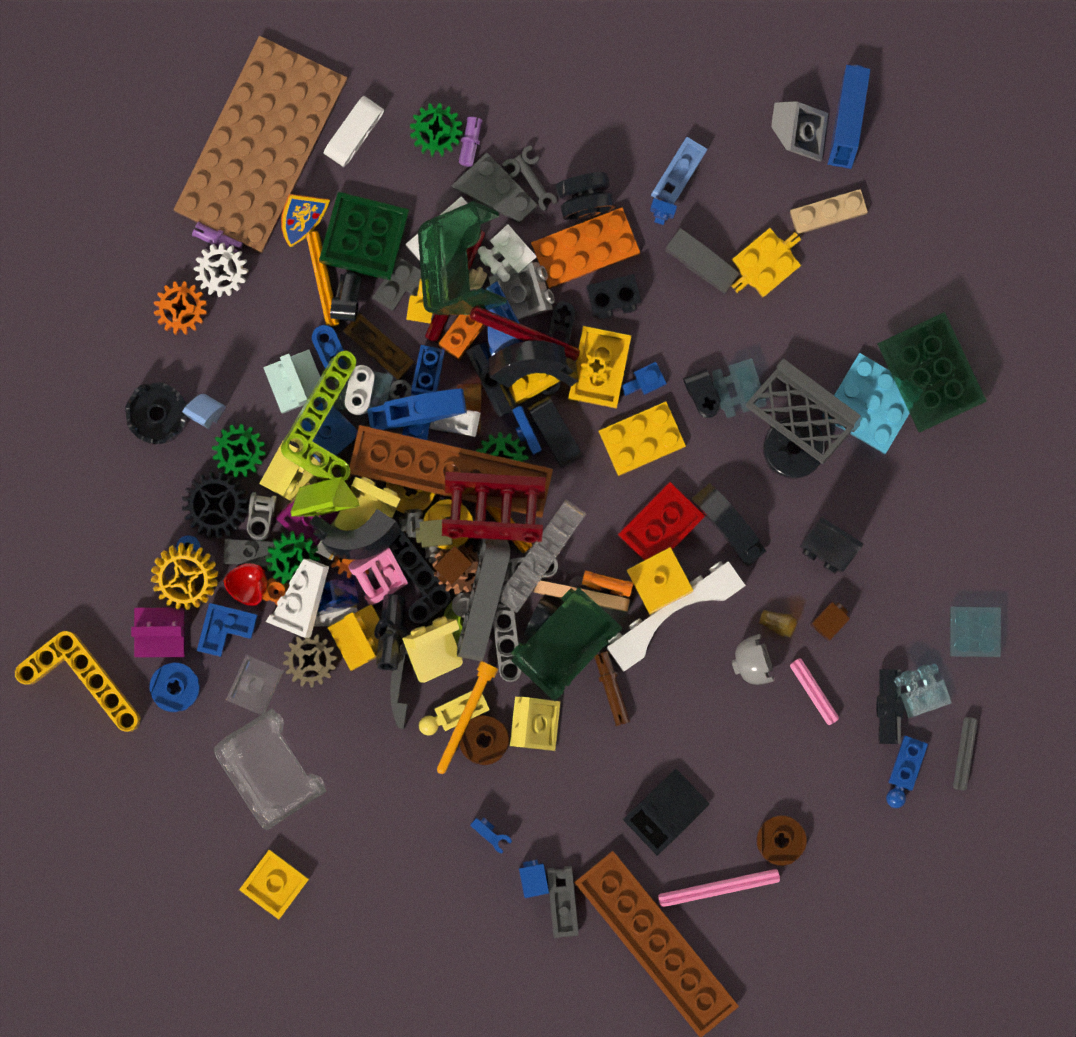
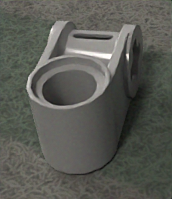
(261, 514)

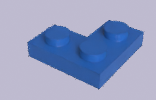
(220, 622)

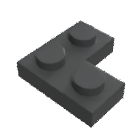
(403, 280)

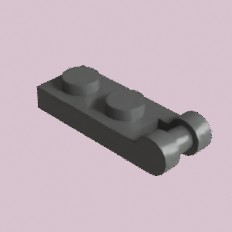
(562, 903)

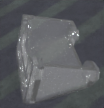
(267, 770)

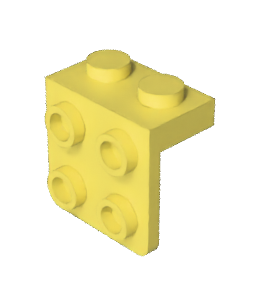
(370, 500)
(433, 649)

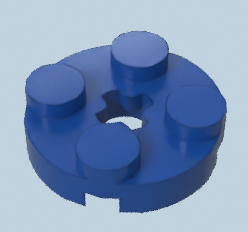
(162, 694)

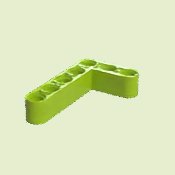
(316, 418)

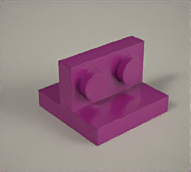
(159, 632)

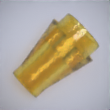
(779, 622)

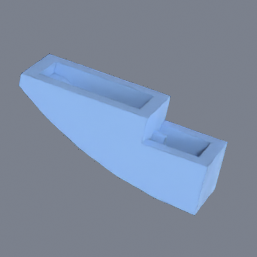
(204, 410)

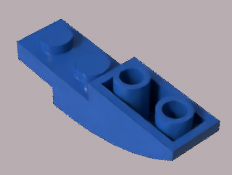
(425, 381)
(417, 409)

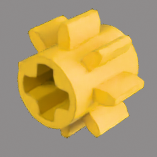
(601, 363)

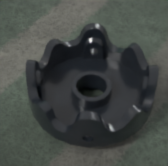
(139, 409)
(782, 461)

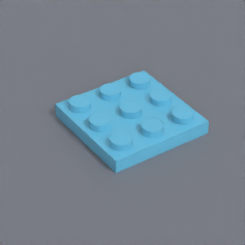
(874, 396)

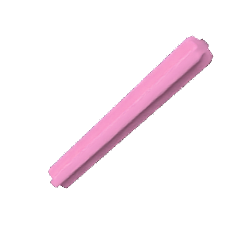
(718, 888)

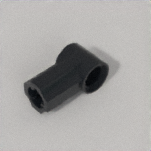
(346, 302)

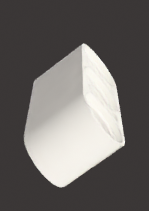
(353, 131)

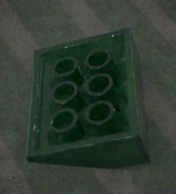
(932, 372)

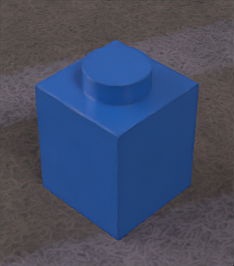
(533, 879)

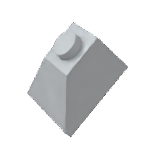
(800, 128)

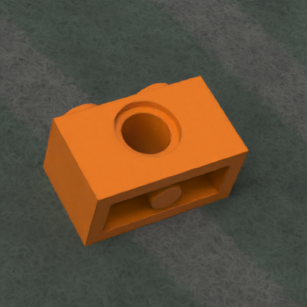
(460, 336)

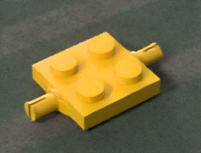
(766, 262)

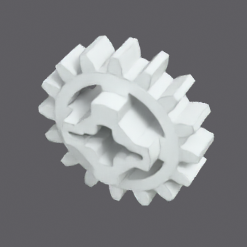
(211, 264)

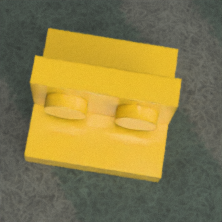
(356, 637)

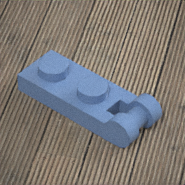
(679, 170)

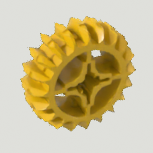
(202, 566)

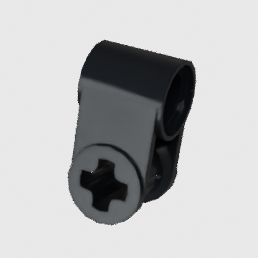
(701, 389)

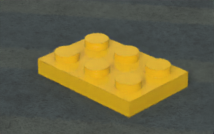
(609, 345)
(642, 438)

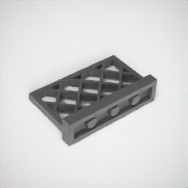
(814, 394)

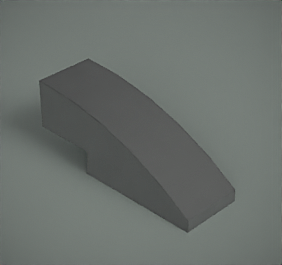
(702, 261)

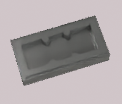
(245, 551)

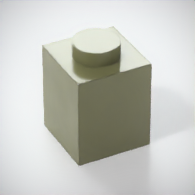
(431, 534)

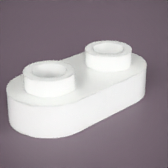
(359, 389)

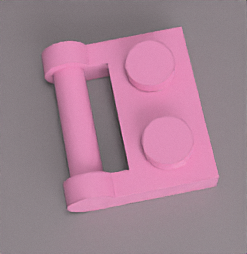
(385, 570)

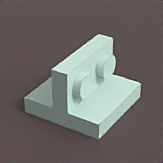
(292, 380)

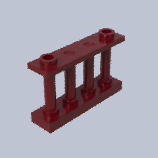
(493, 485)

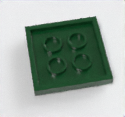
(364, 236)

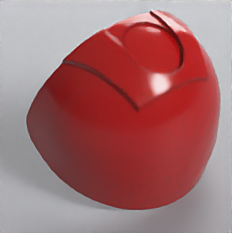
(246, 583)

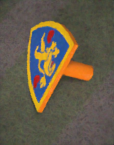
(301, 216)

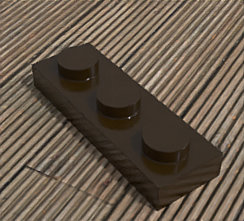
(379, 346)

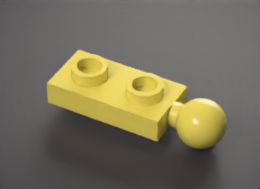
(450, 713)

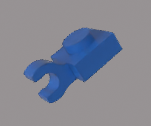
(662, 211)
(647, 380)
(485, 829)

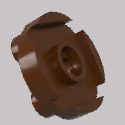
(496, 747)
(770, 830)

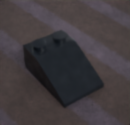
(830, 545)

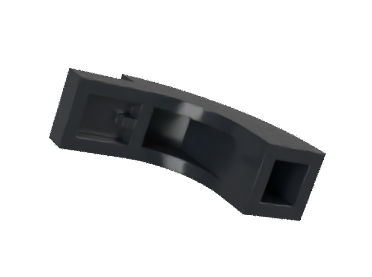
(530, 358)
(729, 524)
(359, 543)

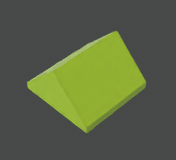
(323, 498)

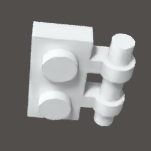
(514, 250)

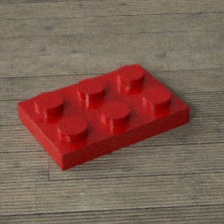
(661, 523)

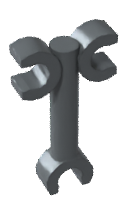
(522, 163)

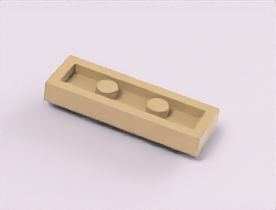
(828, 211)

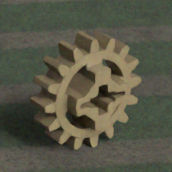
(318, 667)

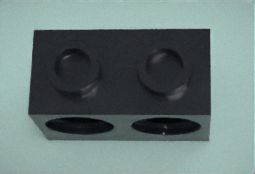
(611, 289)

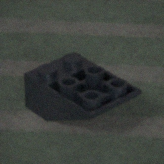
(666, 812)

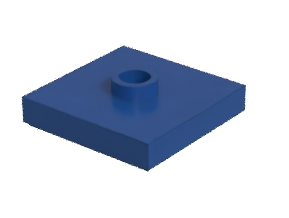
(335, 432)

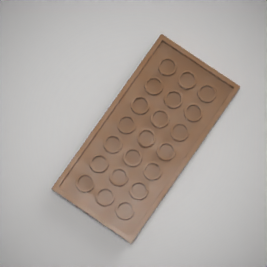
(260, 144)

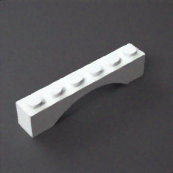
(633, 645)

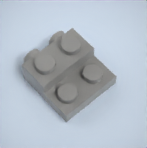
(527, 291)

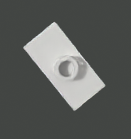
(461, 424)

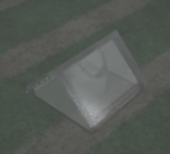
(254, 685)

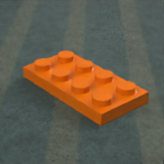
(586, 247)

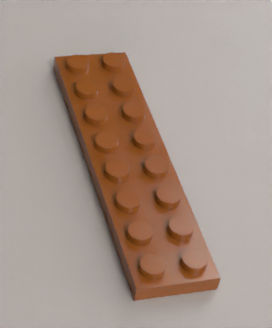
(424, 464)
(656, 944)

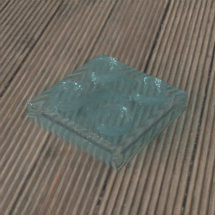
(975, 631)

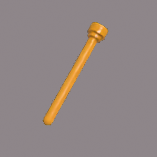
(485, 674)

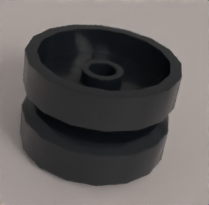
(585, 195)

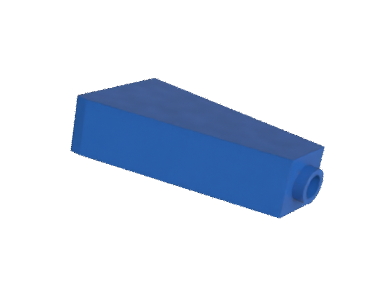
(849, 116)

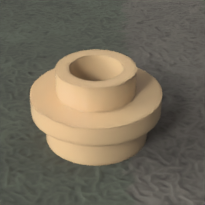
(477, 278)

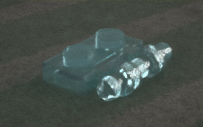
(746, 384)
(924, 698)

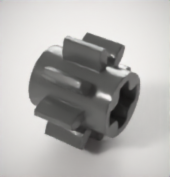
(411, 521)

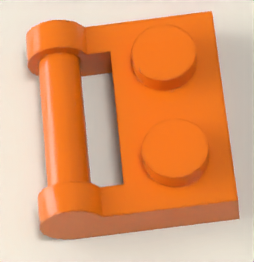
(617, 586)

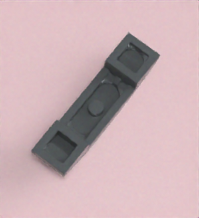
(399, 710)

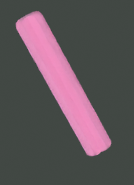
(814, 691)

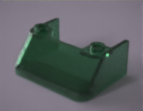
(445, 262)

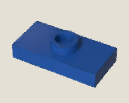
(525, 431)

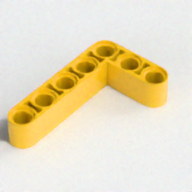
(85, 675)

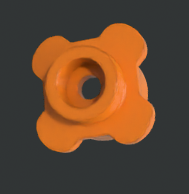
(274, 585)

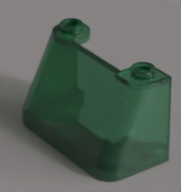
(565, 643)

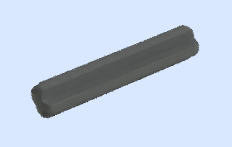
(965, 753)

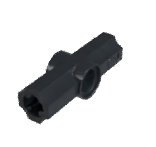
(498, 394)
(390, 632)
(889, 707)

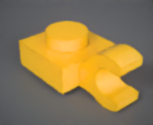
(416, 309)

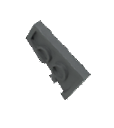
(496, 189)

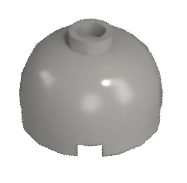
(753, 661)

